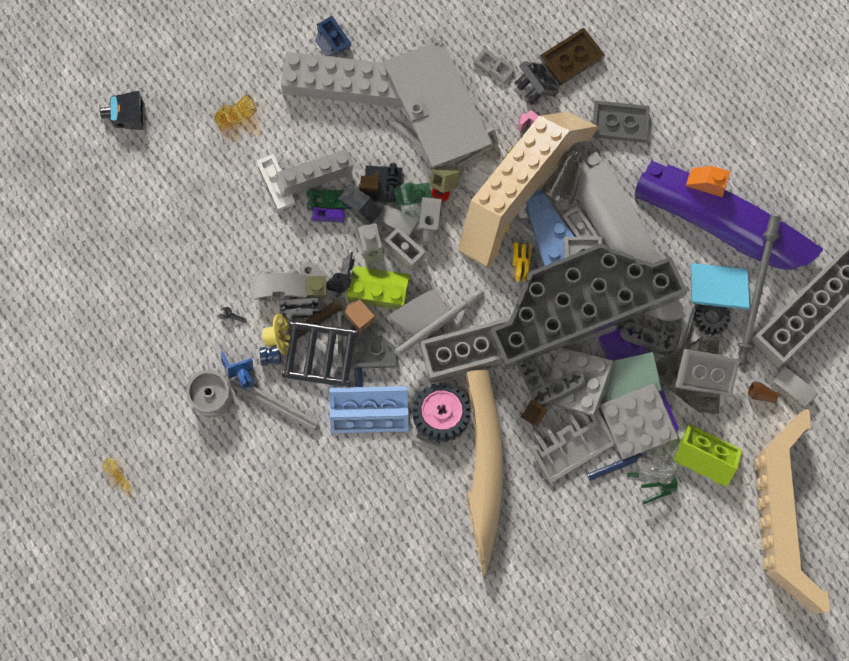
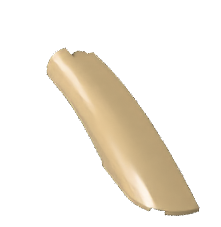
(487, 486)

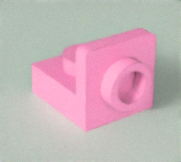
(527, 119)

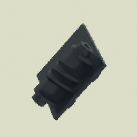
(389, 179)
(341, 281)

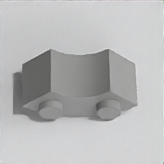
(279, 286)

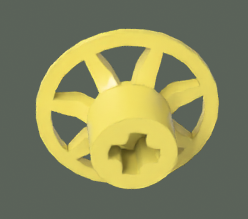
(276, 335)

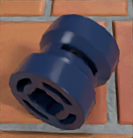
(269, 356)

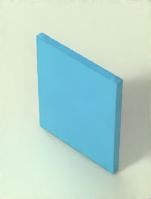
(719, 286)

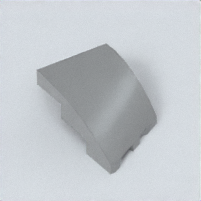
(420, 313)

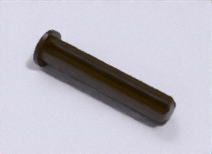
(321, 316)

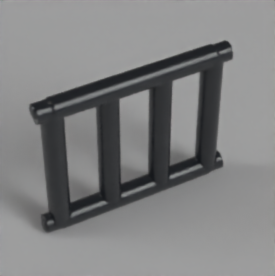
(325, 378)

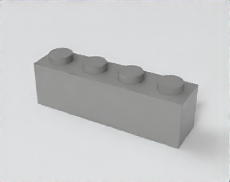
(314, 173)

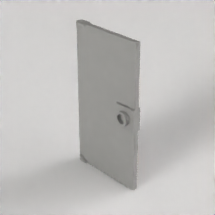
(437, 103)

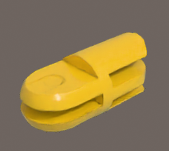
(523, 261)

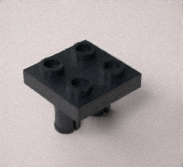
(536, 75)

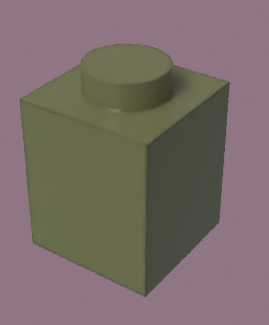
(444, 178)
(316, 286)

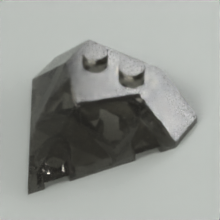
(668, 371)

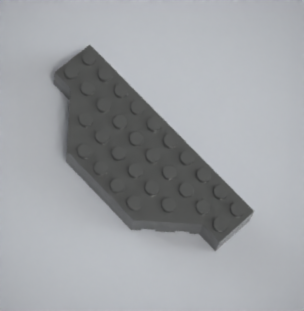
(583, 298)

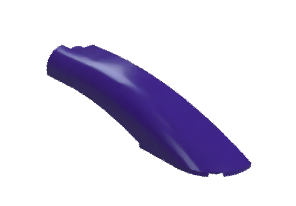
(724, 217)

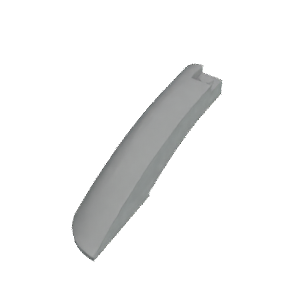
(618, 221)

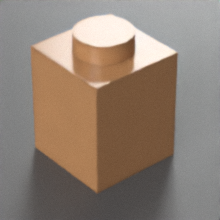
(359, 315)

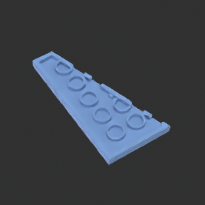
(547, 228)

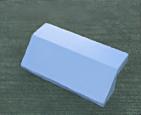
(369, 409)

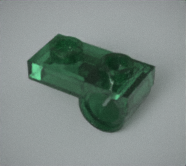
(412, 193)

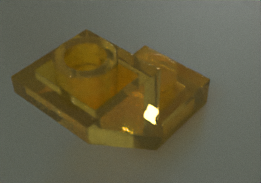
(234, 114)

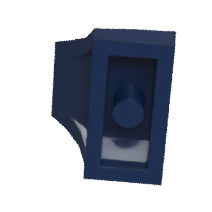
(331, 37)

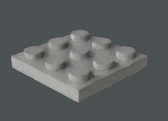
(597, 375)
(639, 421)

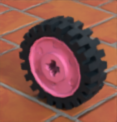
(444, 426)

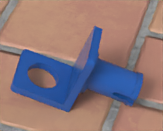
(238, 369)

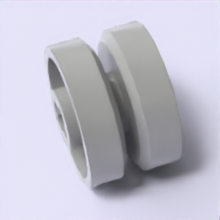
(198, 393)

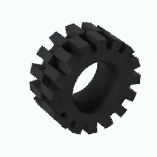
(705, 326)

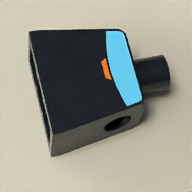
(125, 111)

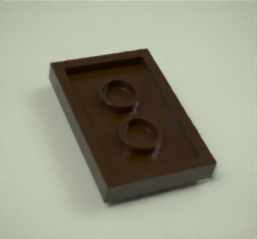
(572, 56)

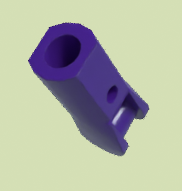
(332, 215)

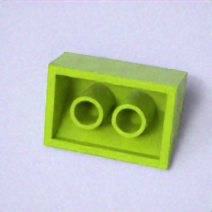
(378, 287)
(707, 455)

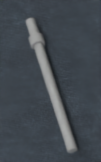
(466, 302)

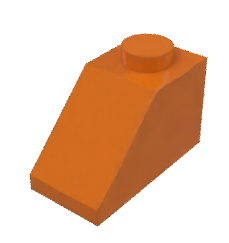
(709, 179)

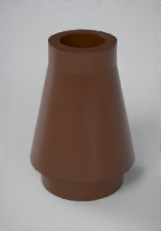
(761, 392)

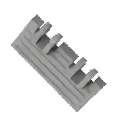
(574, 448)

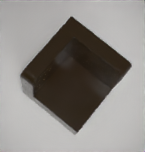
(370, 184)
(534, 413)

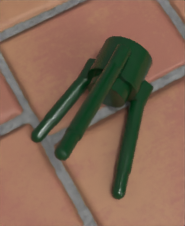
(666, 488)

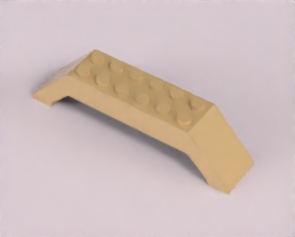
(517, 181)
(779, 517)

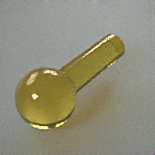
(110, 466)

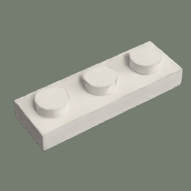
(269, 169)

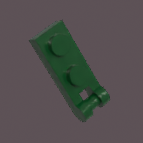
(329, 199)

